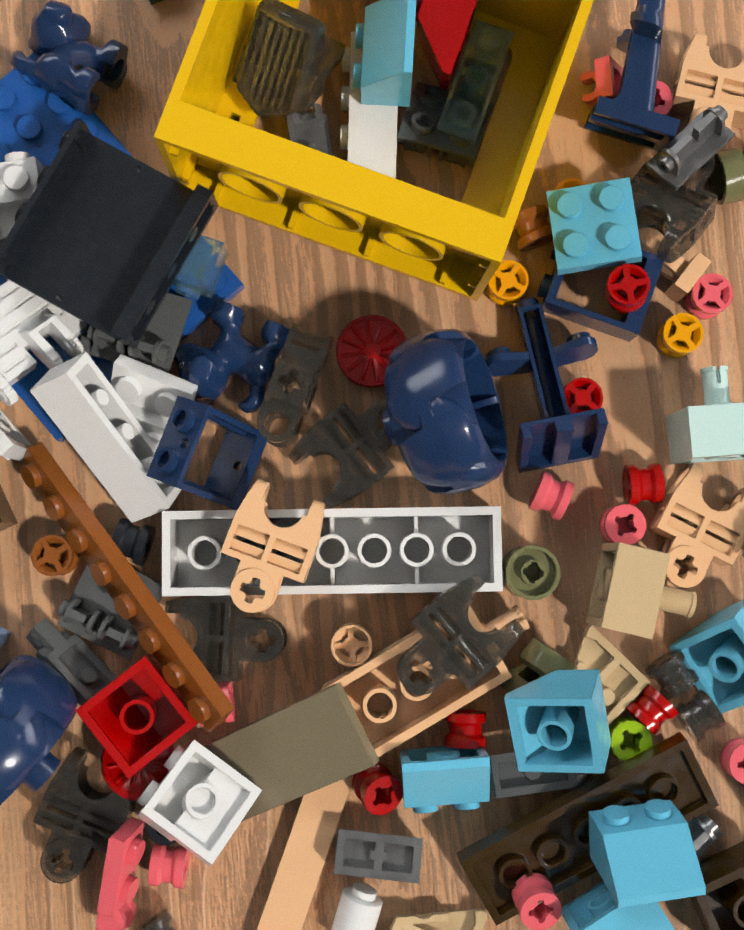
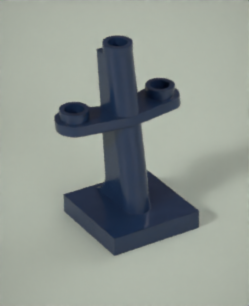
(632, 113)
(559, 435)

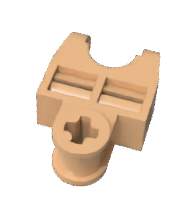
(704, 84)
(253, 523)
(695, 530)

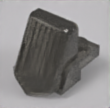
(285, 60)

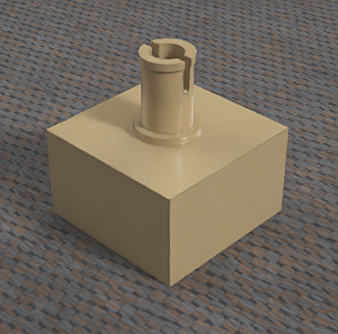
(632, 590)

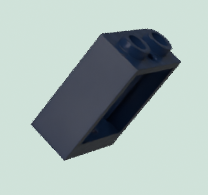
(629, 324)
(240, 445)

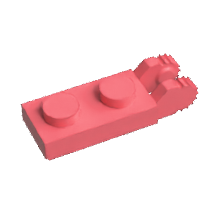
(119, 882)

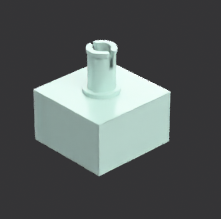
(708, 430)

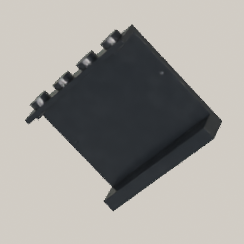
(104, 235)

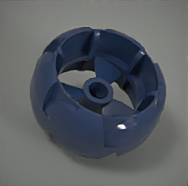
(445, 412)
(33, 716)

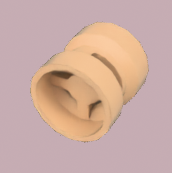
(350, 650)

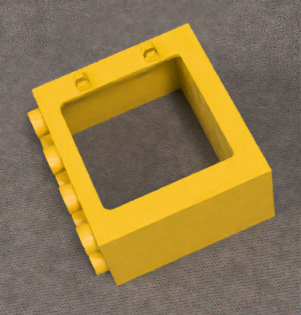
(354, 206)

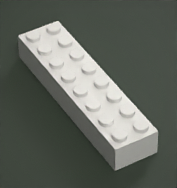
(356, 551)

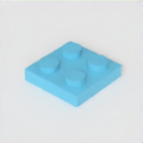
(594, 226)

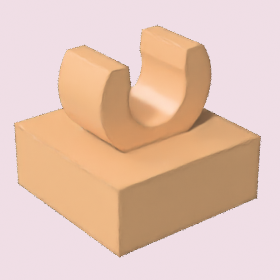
(684, 274)

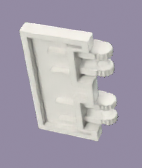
(23, 327)

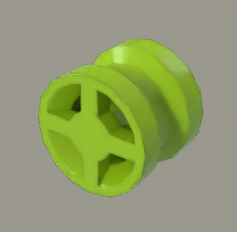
(622, 733)

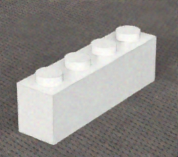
(371, 128)
(104, 435)

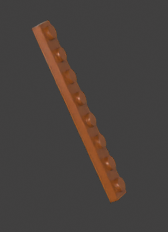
(130, 595)

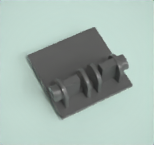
(420, 126)
(157, 343)
(94, 617)

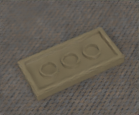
(298, 748)

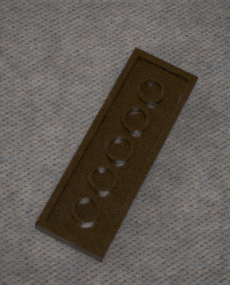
(557, 834)

